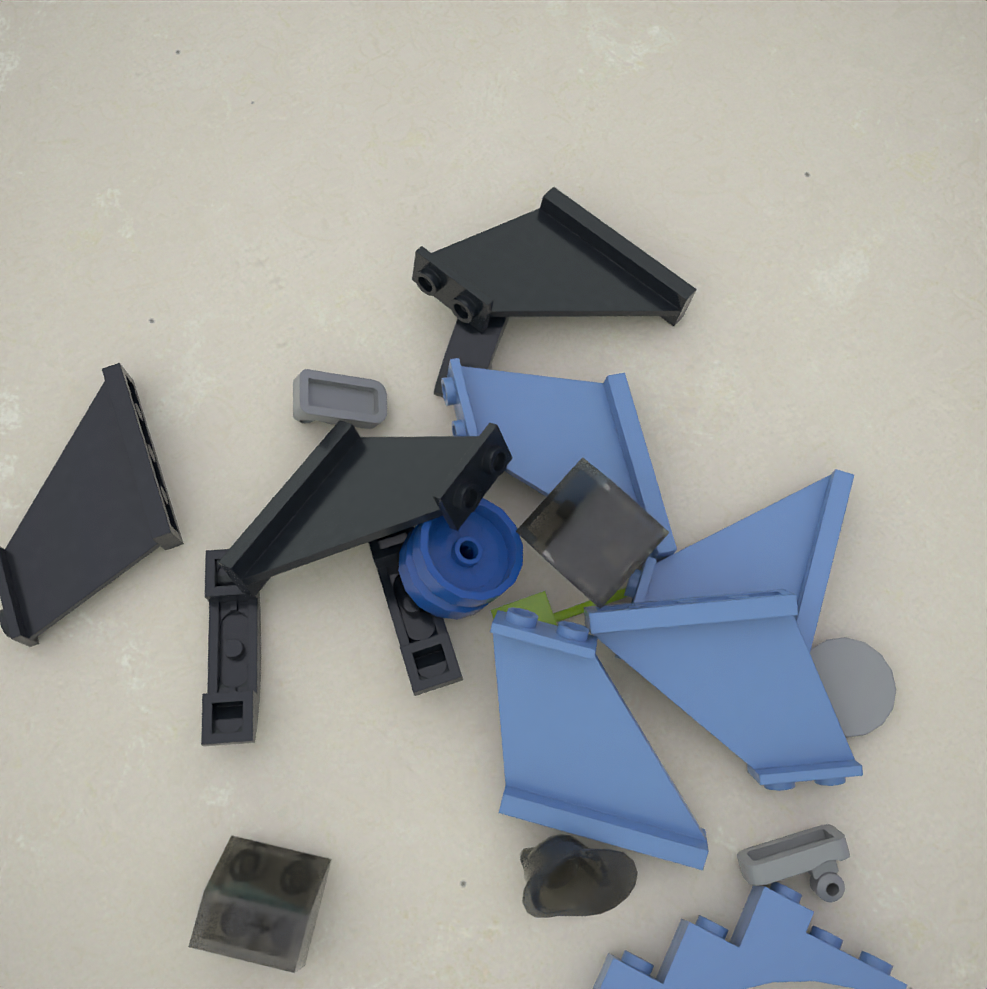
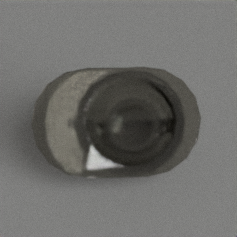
(573, 879)

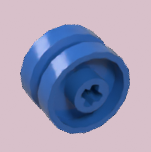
(464, 569)

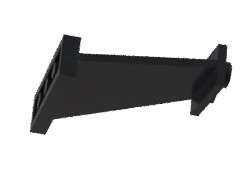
(550, 266)
(363, 491)
(90, 518)

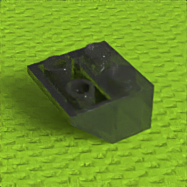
(592, 532)
(261, 904)

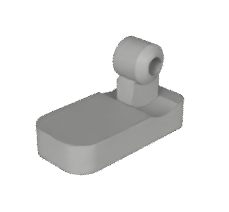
(338, 397)
(801, 852)

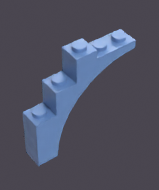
(764, 949)

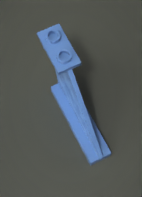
(554, 425)
(772, 549)
(740, 675)
(576, 748)

